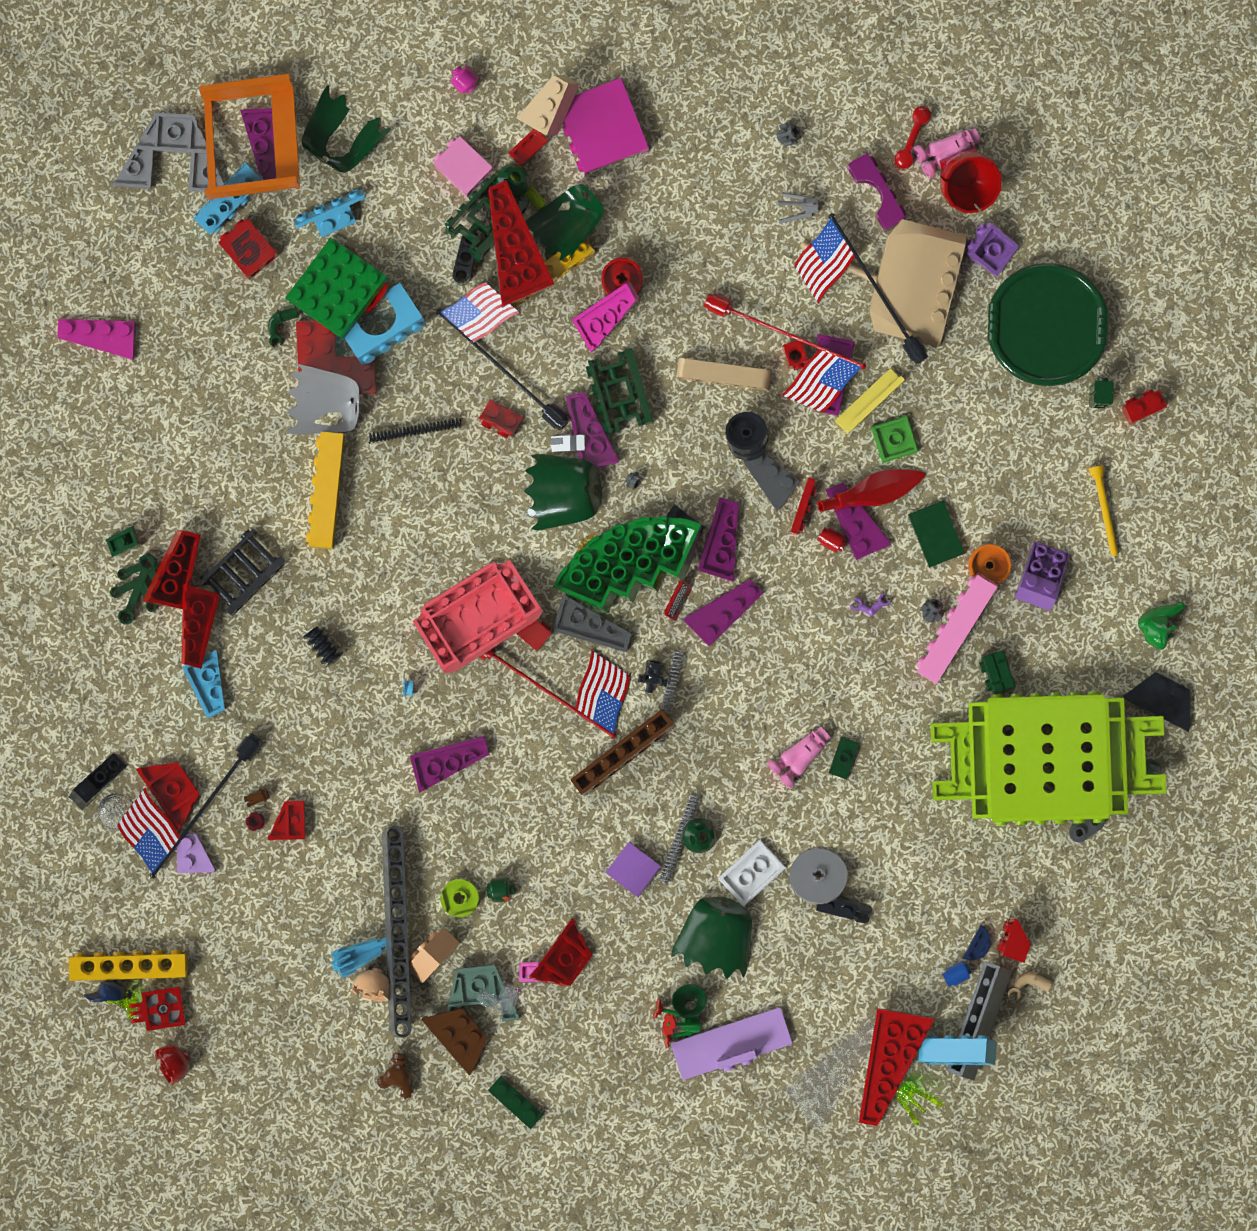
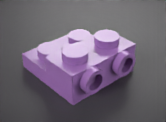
(990, 248)

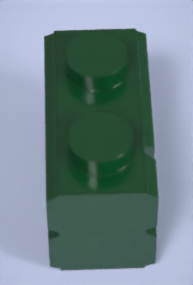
(1101, 393)
(997, 672)

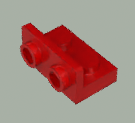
(501, 419)

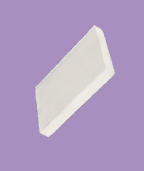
(751, 872)

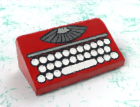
(677, 600)

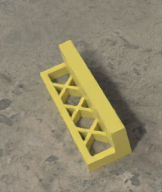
(869, 401)

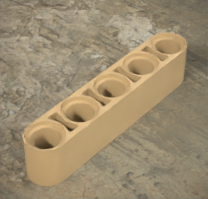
(723, 374)

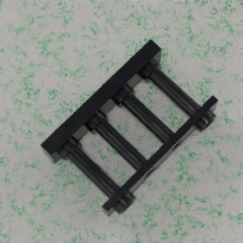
(261, 577)

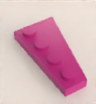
(604, 316)
(102, 335)

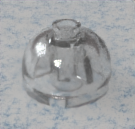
(113, 809)

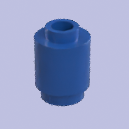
(957, 974)

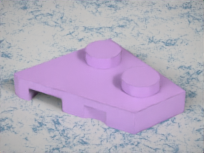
(192, 856)

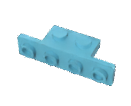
(333, 215)

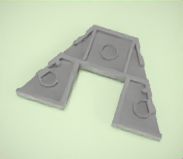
(168, 134)

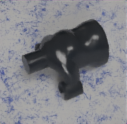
(653, 675)

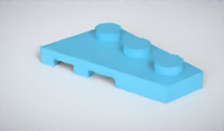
(207, 684)

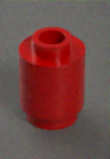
(832, 540)

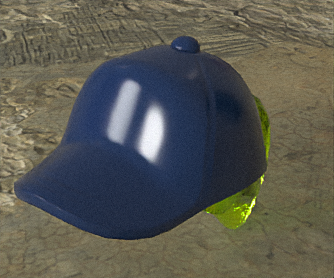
(115, 993)

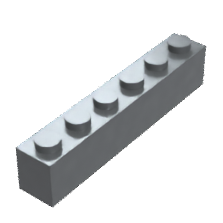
(983, 1010)

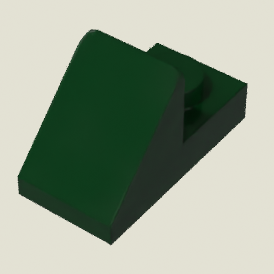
(123, 541)

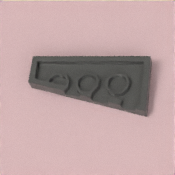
(587, 625)

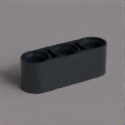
(461, 266)

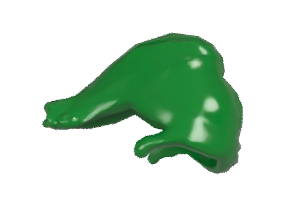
(1154, 624)

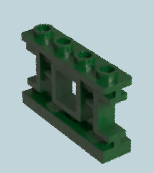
(473, 208)
(634, 387)

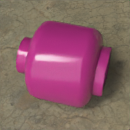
(464, 79)

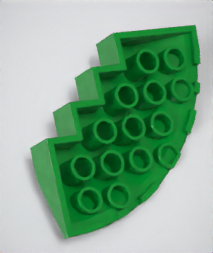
(630, 557)

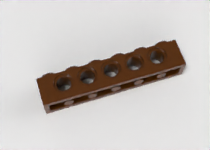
(623, 752)

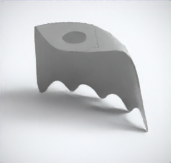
(327, 394)

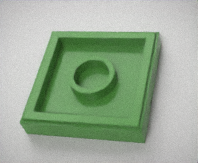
(894, 439)

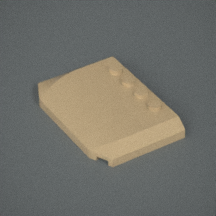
(917, 281)

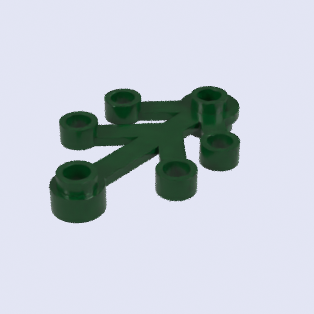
(138, 586)

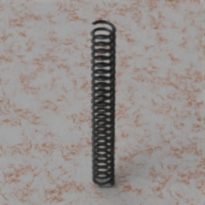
(413, 431)

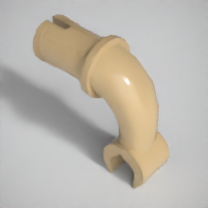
(1029, 978)

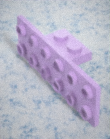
(731, 1044)

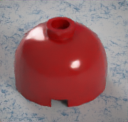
(173, 1063)

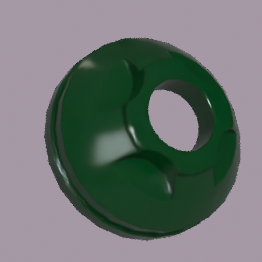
(517, 188)
(691, 832)
(689, 993)

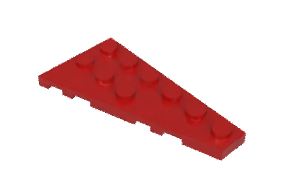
(517, 255)
(892, 1050)

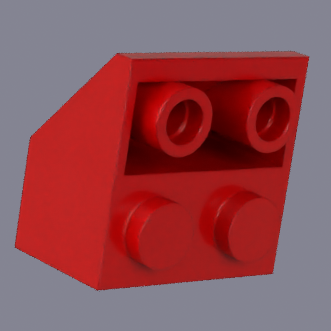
(1014, 943)

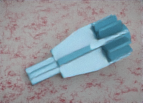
(351, 958)

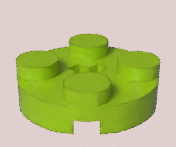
(453, 907)

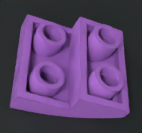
(633, 869)

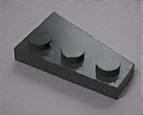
(772, 479)

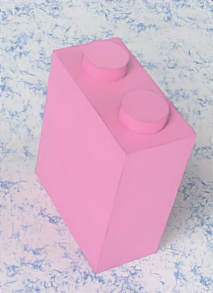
(462, 166)

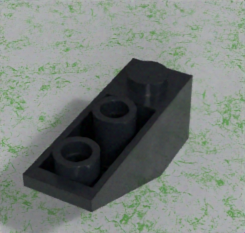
(97, 781)

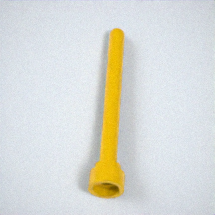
(1097, 474)

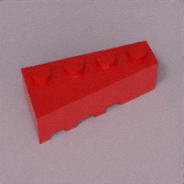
(174, 571)

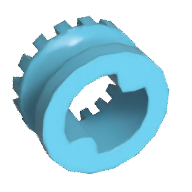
(408, 688)

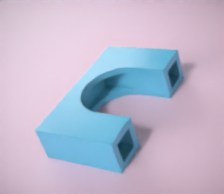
(407, 322)

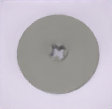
(804, 873)

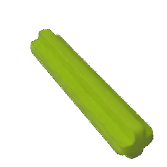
(531, 194)

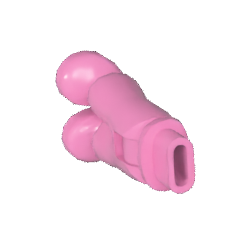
(945, 148)
(799, 756)

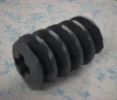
(323, 646)

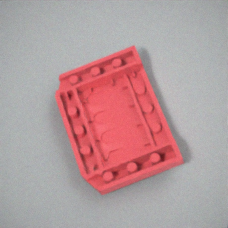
(476, 615)

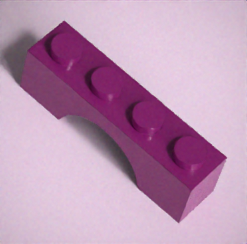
(865, 171)

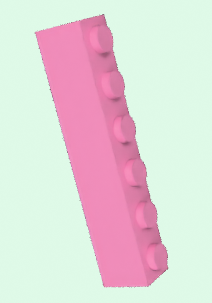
(957, 627)

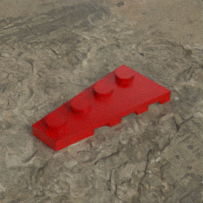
(197, 622)

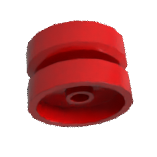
(619, 269)

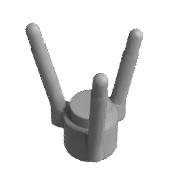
(808, 205)

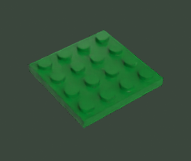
(336, 288)

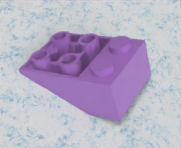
(1042, 576)

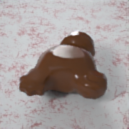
(397, 1076)

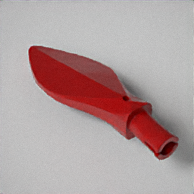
(875, 490)

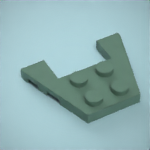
(469, 981)

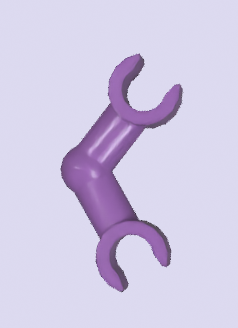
(870, 610)

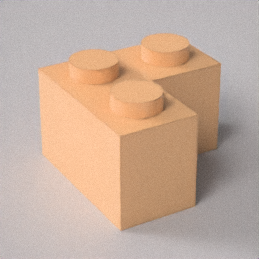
(432, 954)

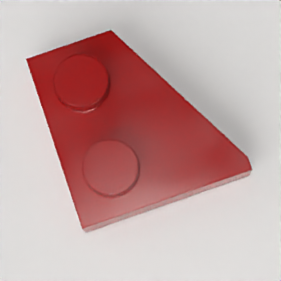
(289, 822)

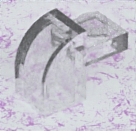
(503, 1002)

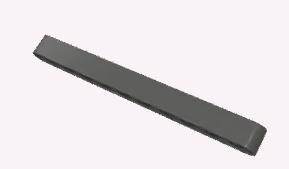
(400, 922)

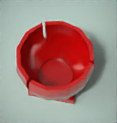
(969, 180)

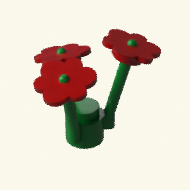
(689, 1026)

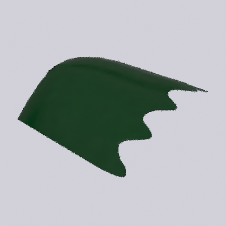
(325, 121)
(566, 229)
(560, 491)
(715, 938)

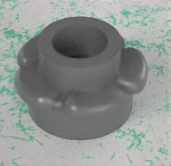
(633, 480)

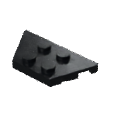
(1163, 698)

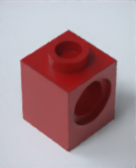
(798, 347)

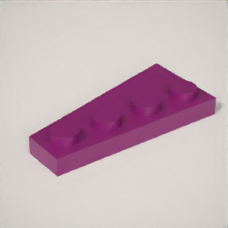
(859, 528)

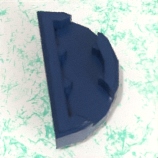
(979, 945)

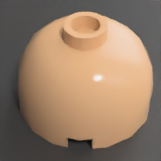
(372, 985)

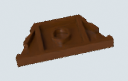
(458, 1035)

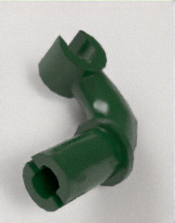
(277, 319)

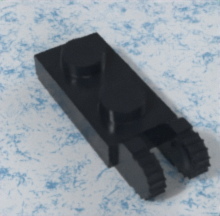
(847, 908)

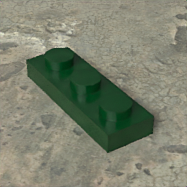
(515, 1102)

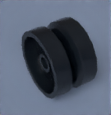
(747, 436)

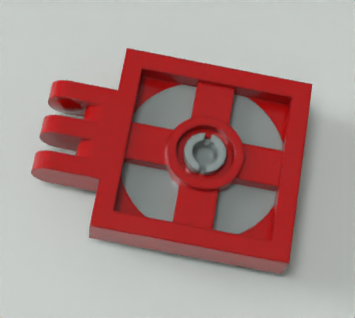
(160, 1009)

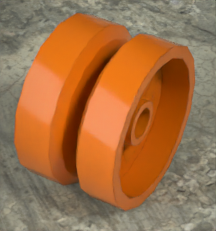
(994, 554)

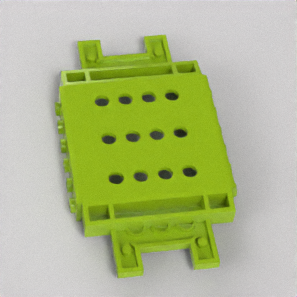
(1115, 756)

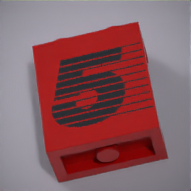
(247, 248)

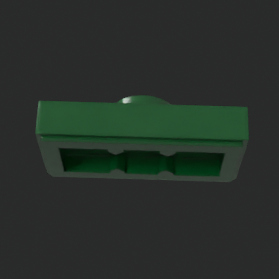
(843, 758)

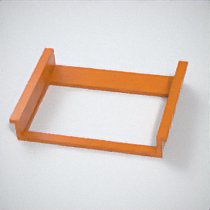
(283, 129)

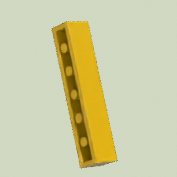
(326, 490)

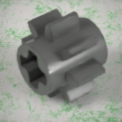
(788, 134)
(932, 610)

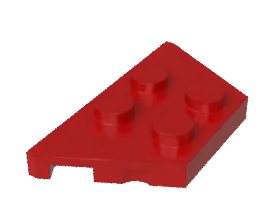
(171, 789)
(564, 958)

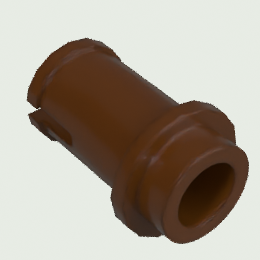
(257, 797)

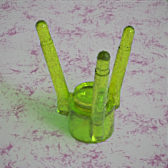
(906, 1094)

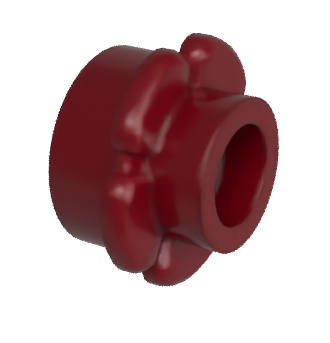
(255, 816)

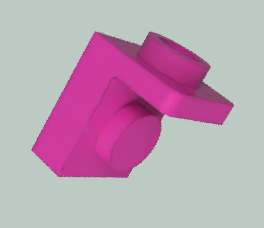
(525, 971)

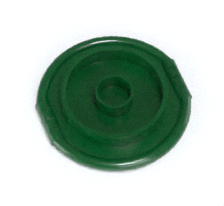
(1048, 324)

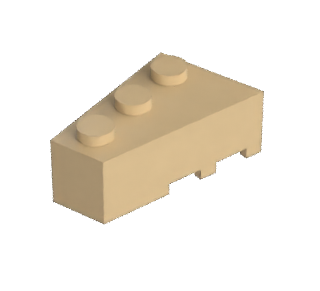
(550, 105)

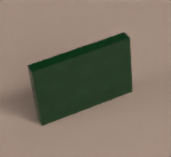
(936, 534)

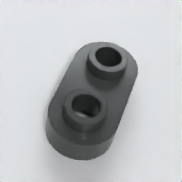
(1087, 828)

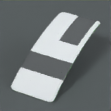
(567, 443)

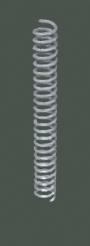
(668, 691)
(674, 854)

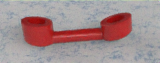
(921, 117)

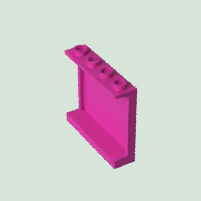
(603, 127)

